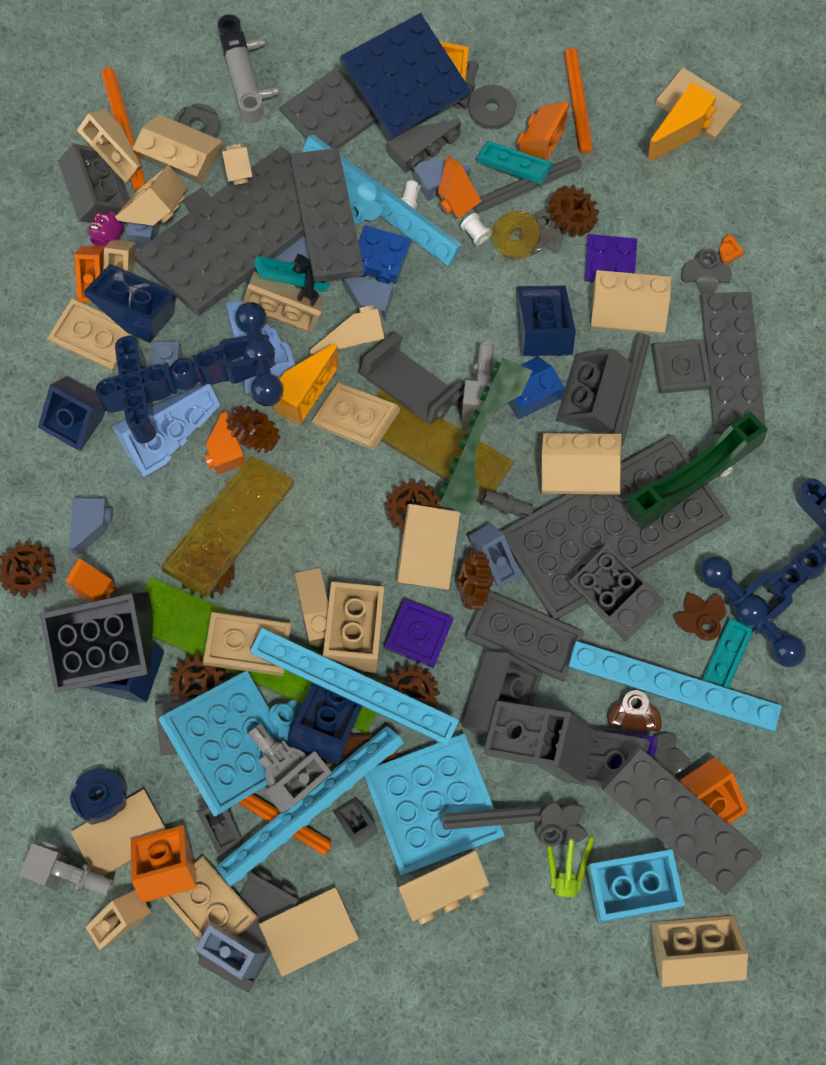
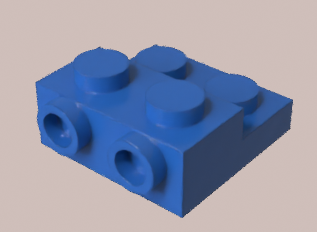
(383, 254)

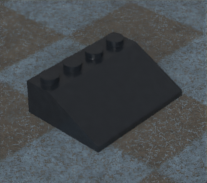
(99, 641)

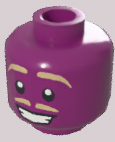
(105, 228)

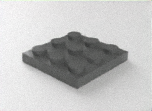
(329, 111)

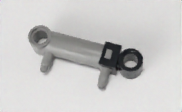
(240, 68)

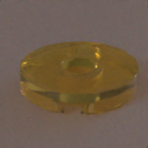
(507, 225)

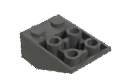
(616, 592)

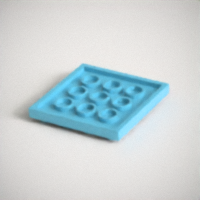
(215, 742)
(415, 795)

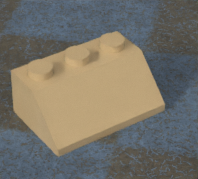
(179, 146)
(155, 199)
(630, 302)
(282, 303)
(581, 463)
(354, 625)
(444, 888)
(699, 951)

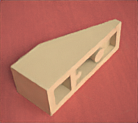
(110, 143)
(237, 163)
(356, 330)
(313, 604)

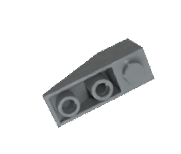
(421, 142)

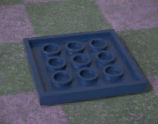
(405, 76)

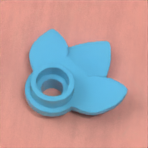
(365, 201)
(289, 714)

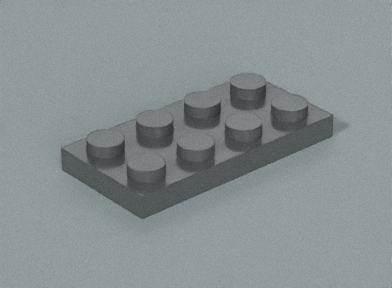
(525, 634)

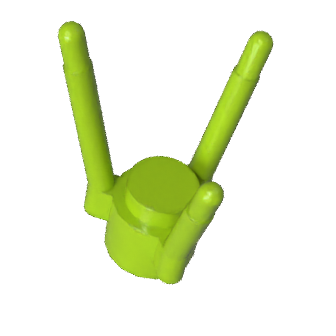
(567, 883)

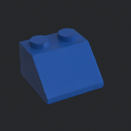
(541, 389)

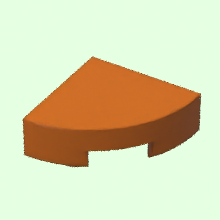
(730, 250)

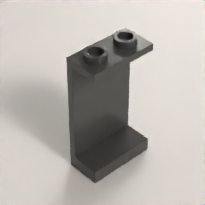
(409, 381)
(265, 902)

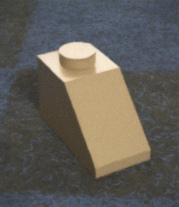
(120, 254)
(117, 919)

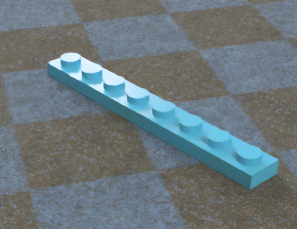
(399, 212)
(354, 686)
(674, 686)
(321, 797)

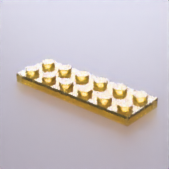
(438, 444)
(227, 526)

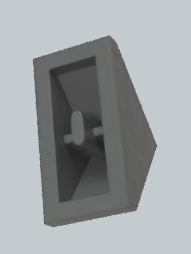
(356, 822)
(220, 829)

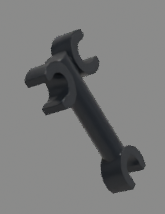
(302, 266)

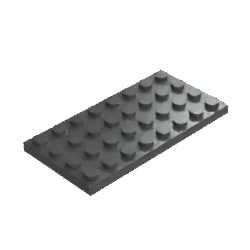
(219, 240)
(573, 529)

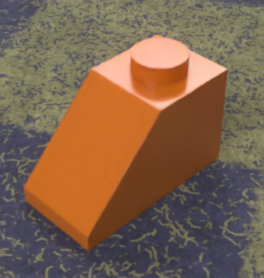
(456, 190)
(88, 266)
(223, 449)
(90, 583)

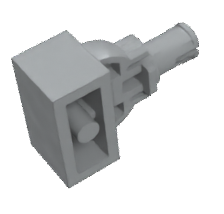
(474, 389)
(287, 769)
(48, 866)

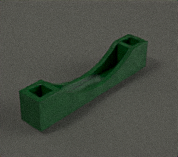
(463, 487)
(665, 494)

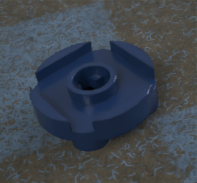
(105, 808)

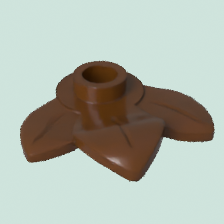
(699, 613)
(635, 719)

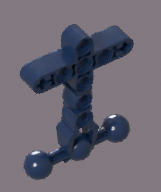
(141, 385)
(752, 609)

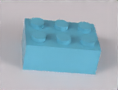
(635, 886)

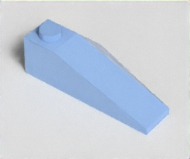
(283, 355)
(174, 423)

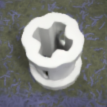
(476, 229)

